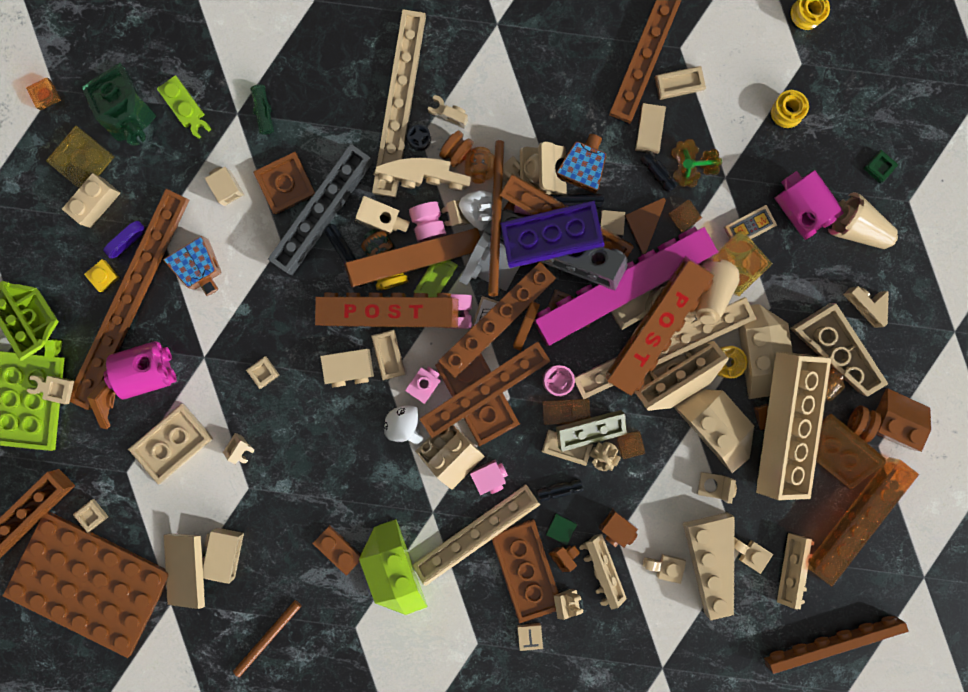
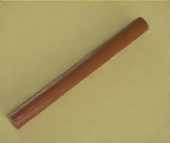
(267, 638)

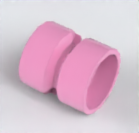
(427, 221)
(464, 306)
(558, 380)

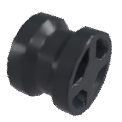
(418, 132)

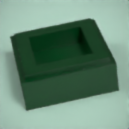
(880, 166)
(561, 529)

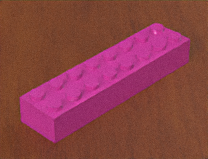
(637, 279)

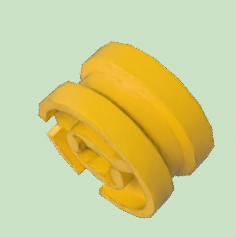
(391, 282)
(738, 362)

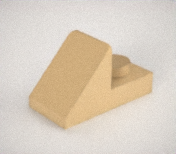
(873, 309)

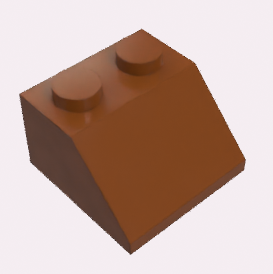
(904, 420)

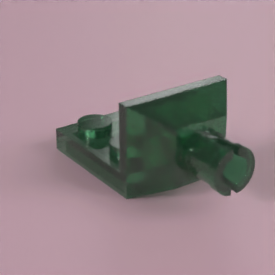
(118, 105)

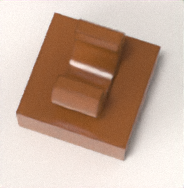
(564, 557)

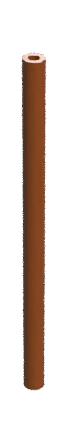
(496, 219)

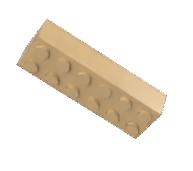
(793, 426)

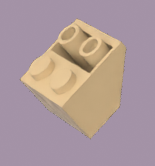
(450, 456)

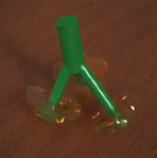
(687, 172)

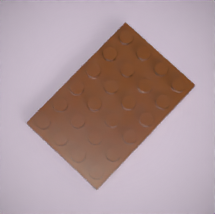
(87, 584)

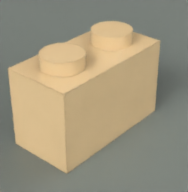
(91, 200)
(347, 366)
(221, 555)

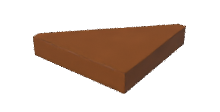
(643, 223)
(101, 401)

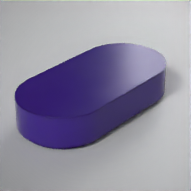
(124, 239)

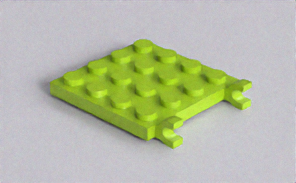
(26, 417)

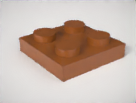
(284, 183)

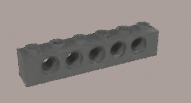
(321, 210)
(583, 266)

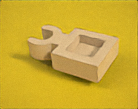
(53, 388)

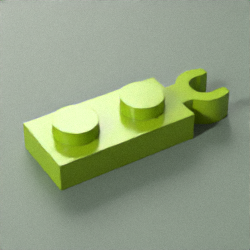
(183, 105)

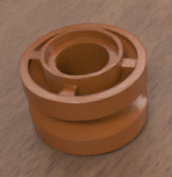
(456, 148)
(864, 423)

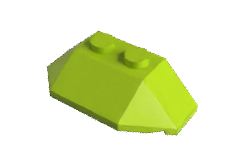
(25, 318)
(390, 570)

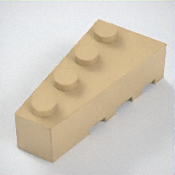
(833, 337)
(712, 558)

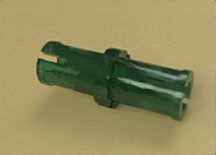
(262, 109)

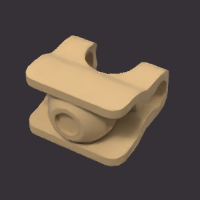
(538, 167)

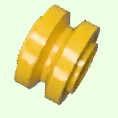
(804, 18)
(796, 101)

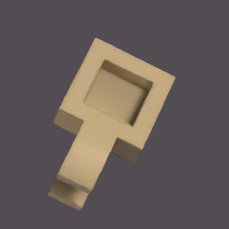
(453, 115)
(753, 555)
(668, 567)

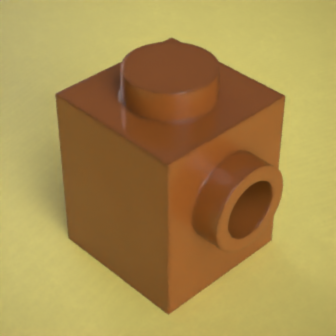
(618, 529)

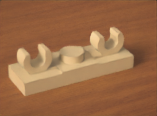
(604, 571)
(794, 571)

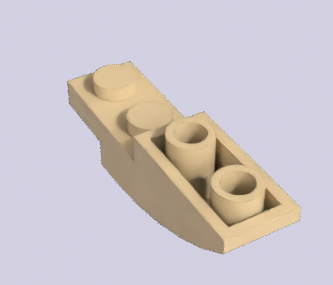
(413, 170)

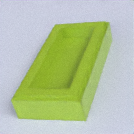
(436, 278)

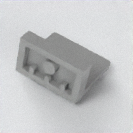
(479, 264)

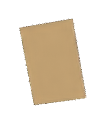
(170, 443)
(185, 570)

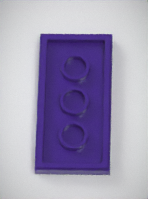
(552, 234)

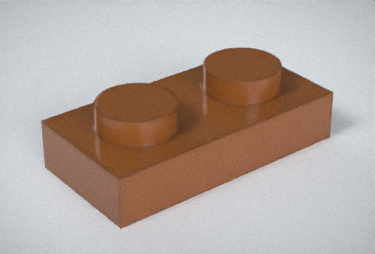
(337, 550)

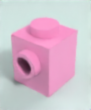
(424, 384)
(489, 477)

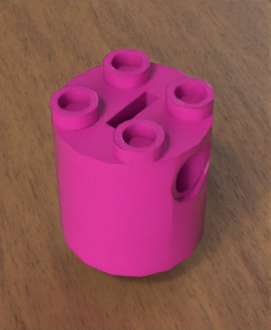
(808, 203)
(139, 370)

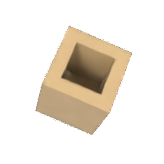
(224, 185)

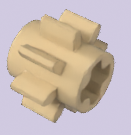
(605, 456)

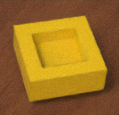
(102, 275)

